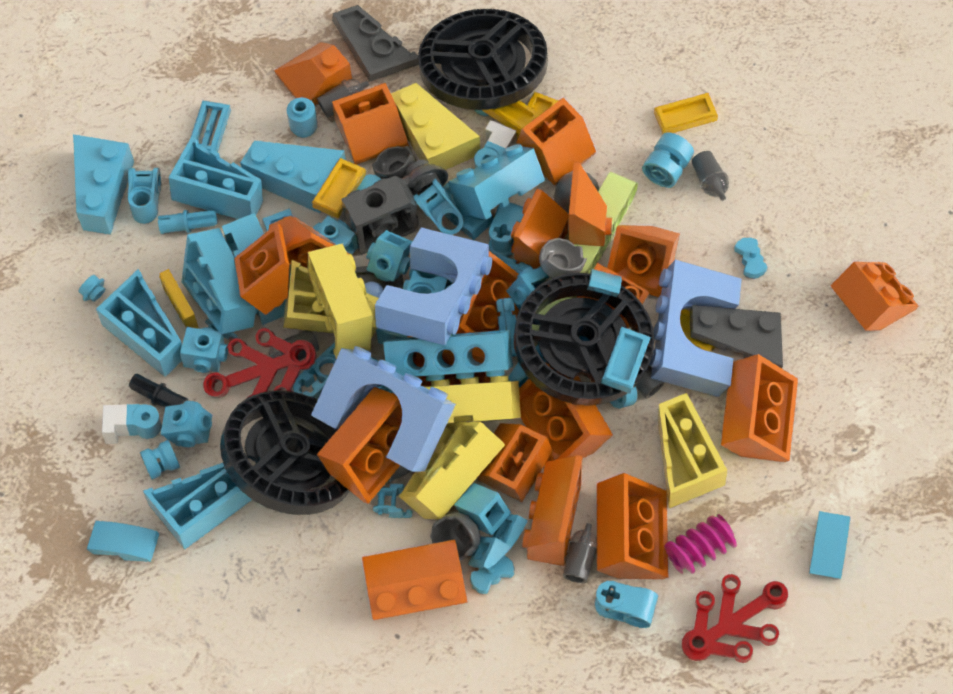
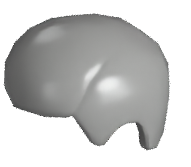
(561, 258)

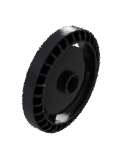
(482, 59)
(560, 340)
(284, 453)

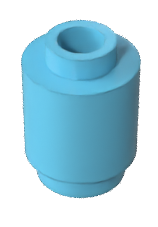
(302, 117)

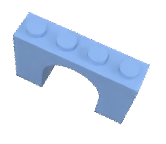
(436, 314)
(674, 356)
(423, 410)

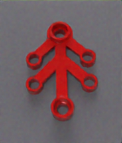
(266, 366)
(732, 623)

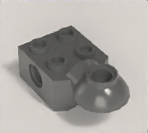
(389, 204)

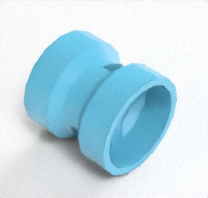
(167, 459)

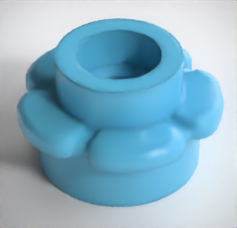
(92, 288)

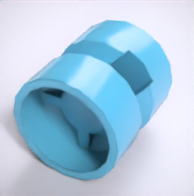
(668, 160)

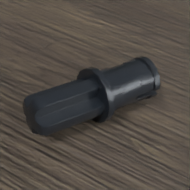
(156, 392)

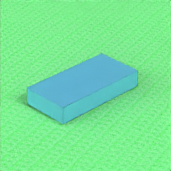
(625, 360)

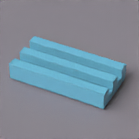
(216, 107)

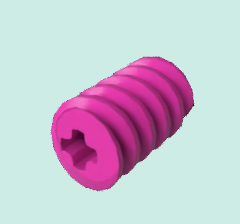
(700, 543)

